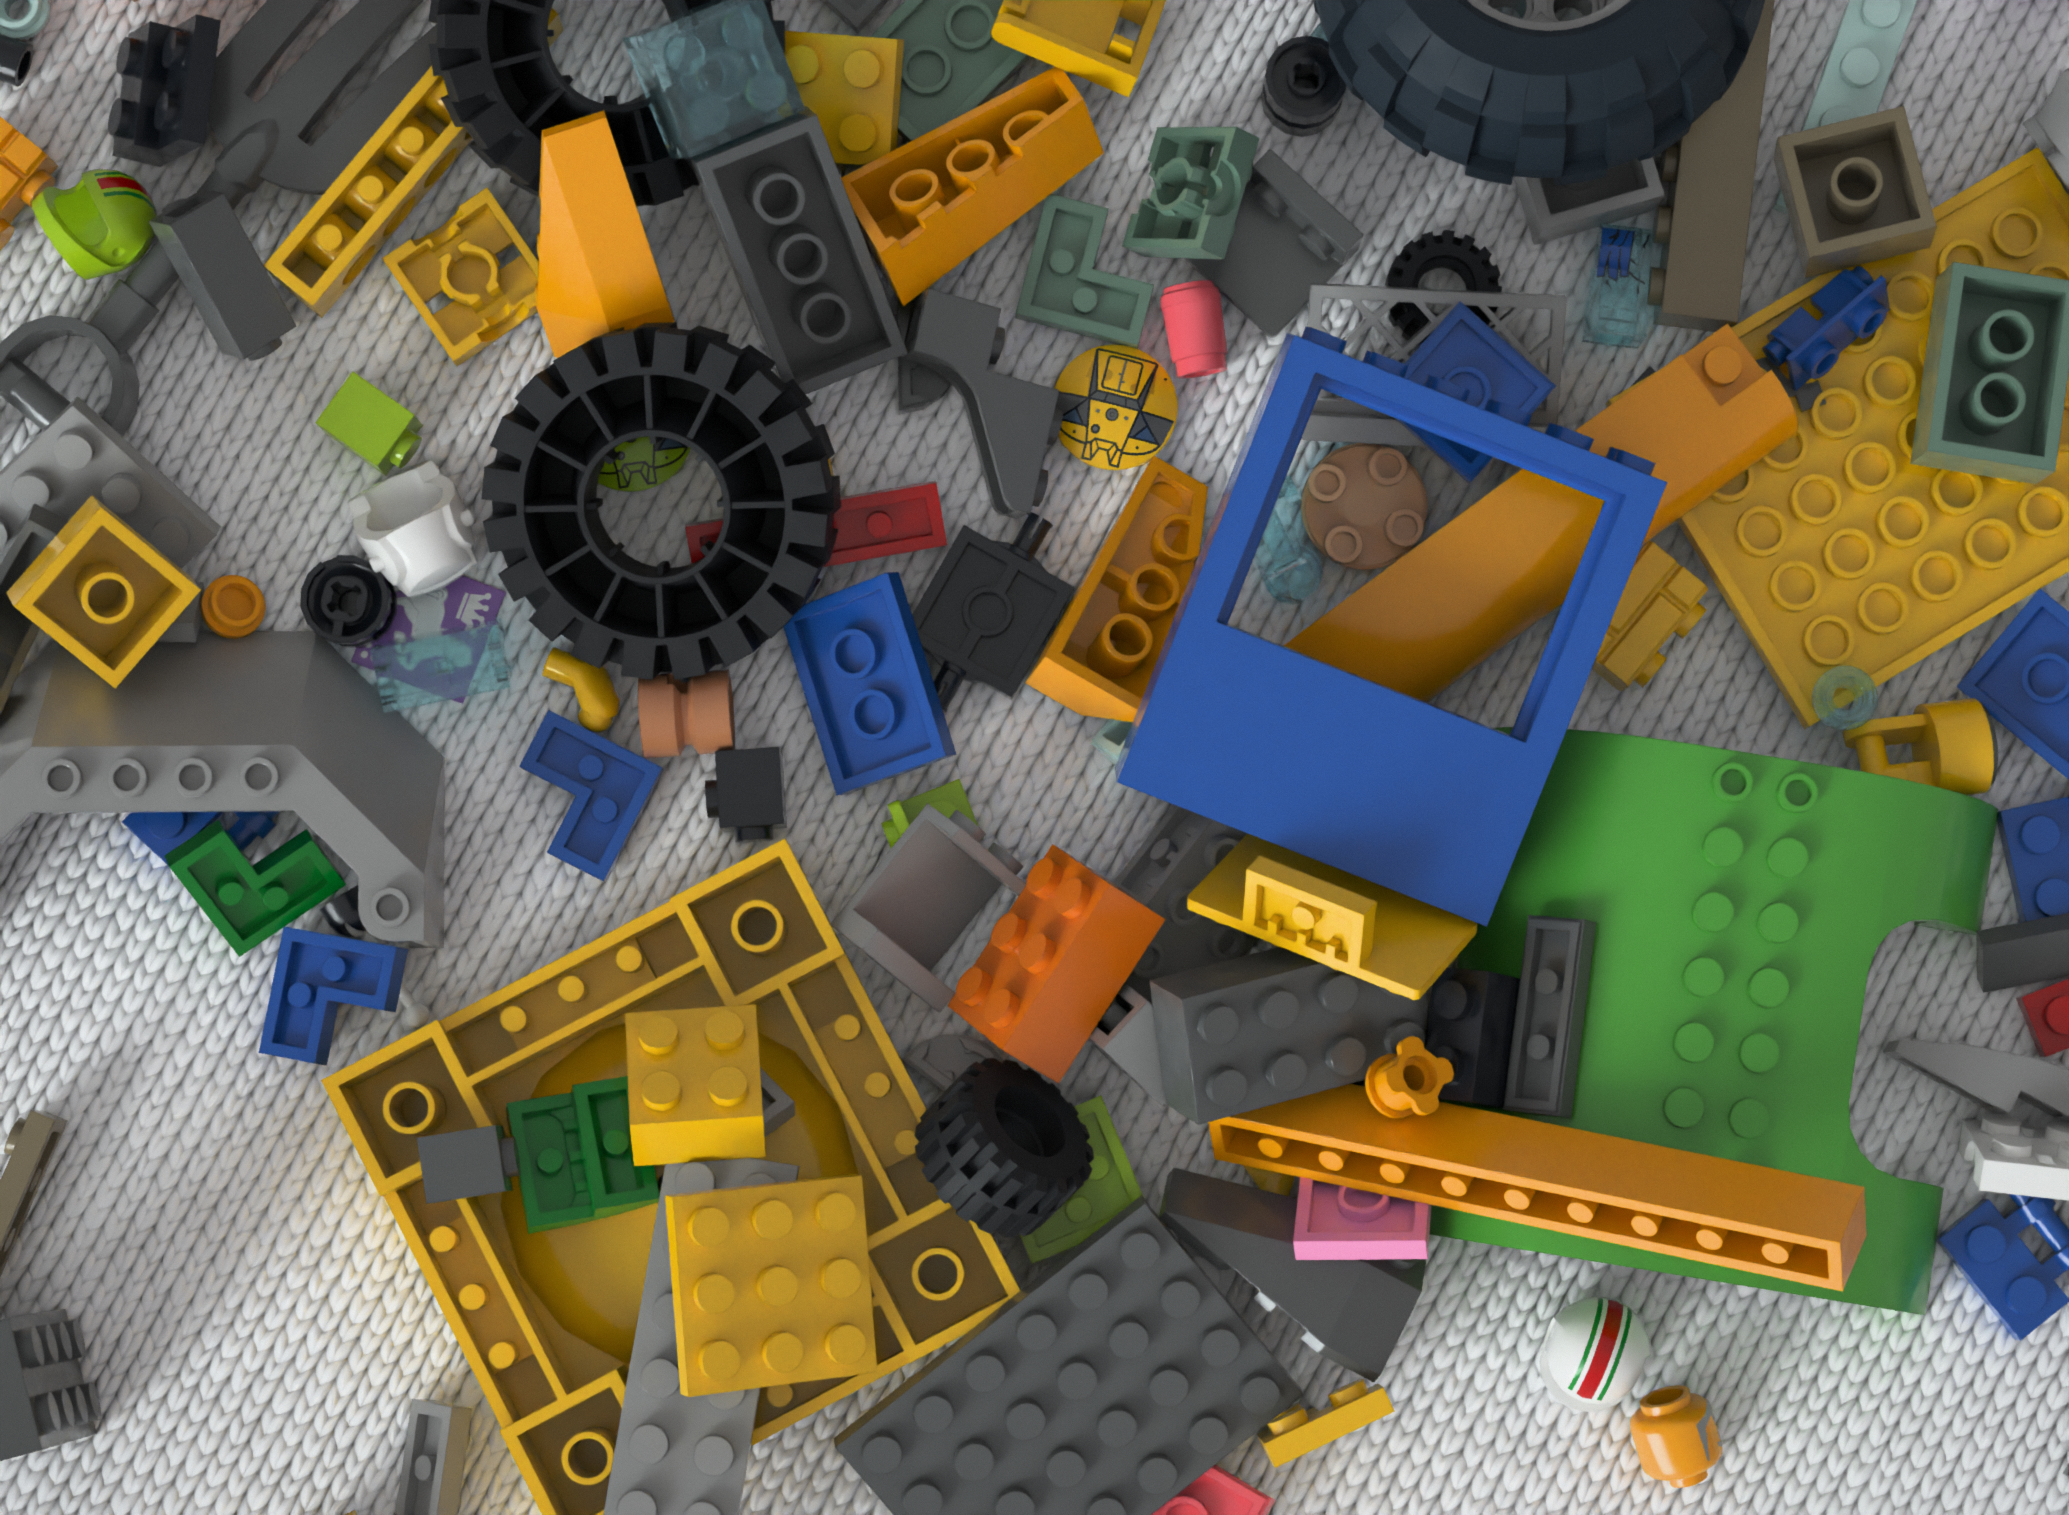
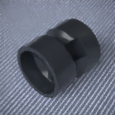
(1302, 87)

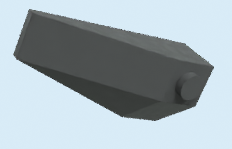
(1346, 1306)

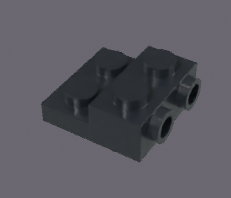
(164, 90)

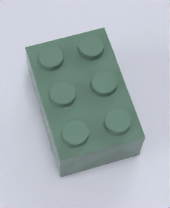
(1994, 374)

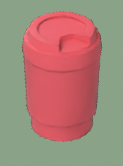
(1195, 328)

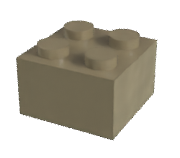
(1854, 192)

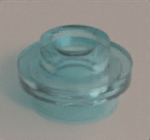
(1858, 684)

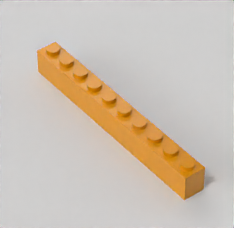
(1562, 1181)

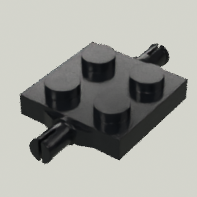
(989, 610)

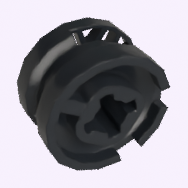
(348, 601)

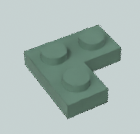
(1066, 289)

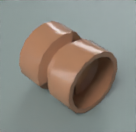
(686, 714)

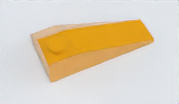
(591, 240)
(1127, 600)

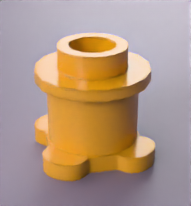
(1407, 1080)

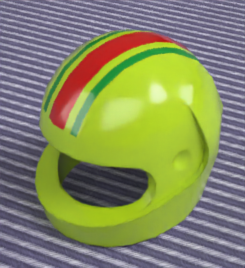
(98, 222)

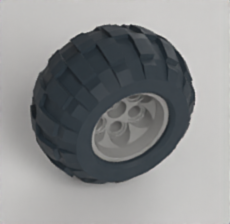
(1535, 89)

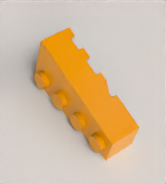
(970, 179)

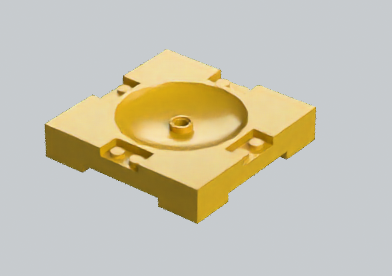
(558, 1309)

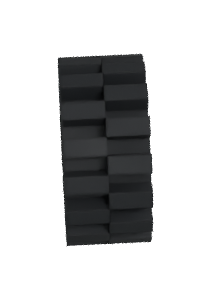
(1434, 253)

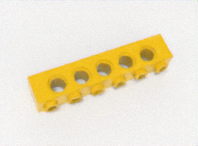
(373, 195)

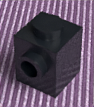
(748, 793)

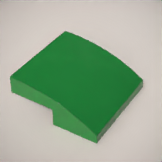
(578, 1156)

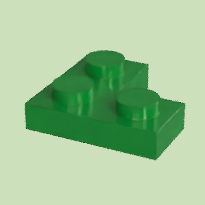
(250, 899)

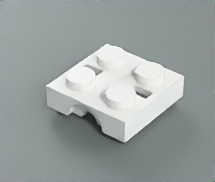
(2017, 1156)

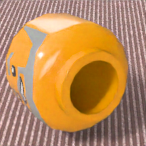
(1676, 1436)

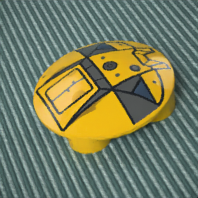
(1115, 407)

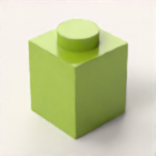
(371, 425)

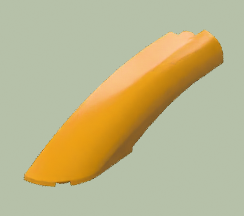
(1522, 542)

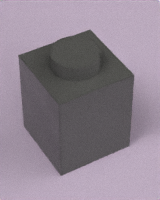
(468, 1163)

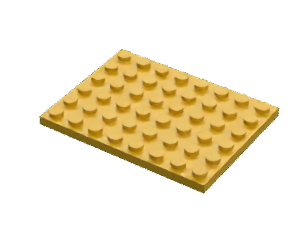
(1834, 536)

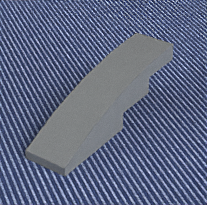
(1988, 1075)

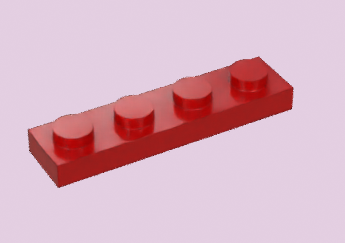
(868, 525)

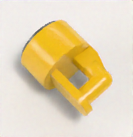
(1949, 744)

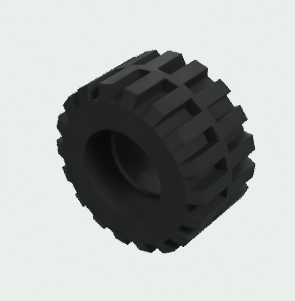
(1003, 1147)

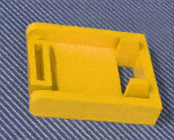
(1076, 36)

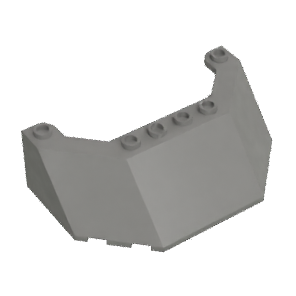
(240, 731)

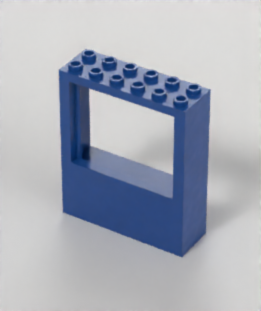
(1338, 758)

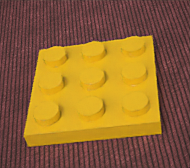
(771, 1284)

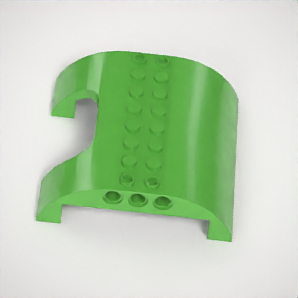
(1734, 969)

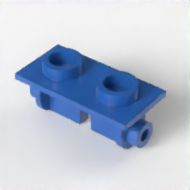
(1851, 309)

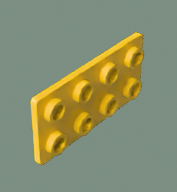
(1332, 916)

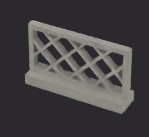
(1353, 423)

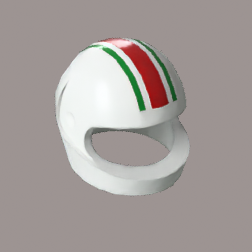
(1593, 1353)

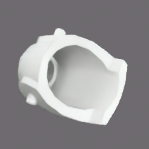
(415, 529)

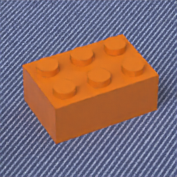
(1055, 963)

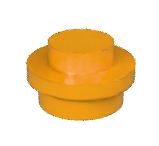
(233, 606)

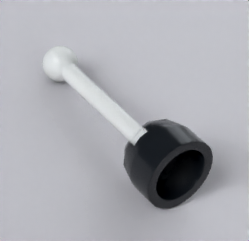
(344, 918)

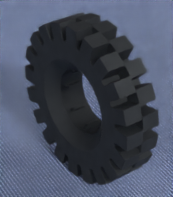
(510, 91)
(738, 421)

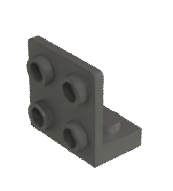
(1279, 246)

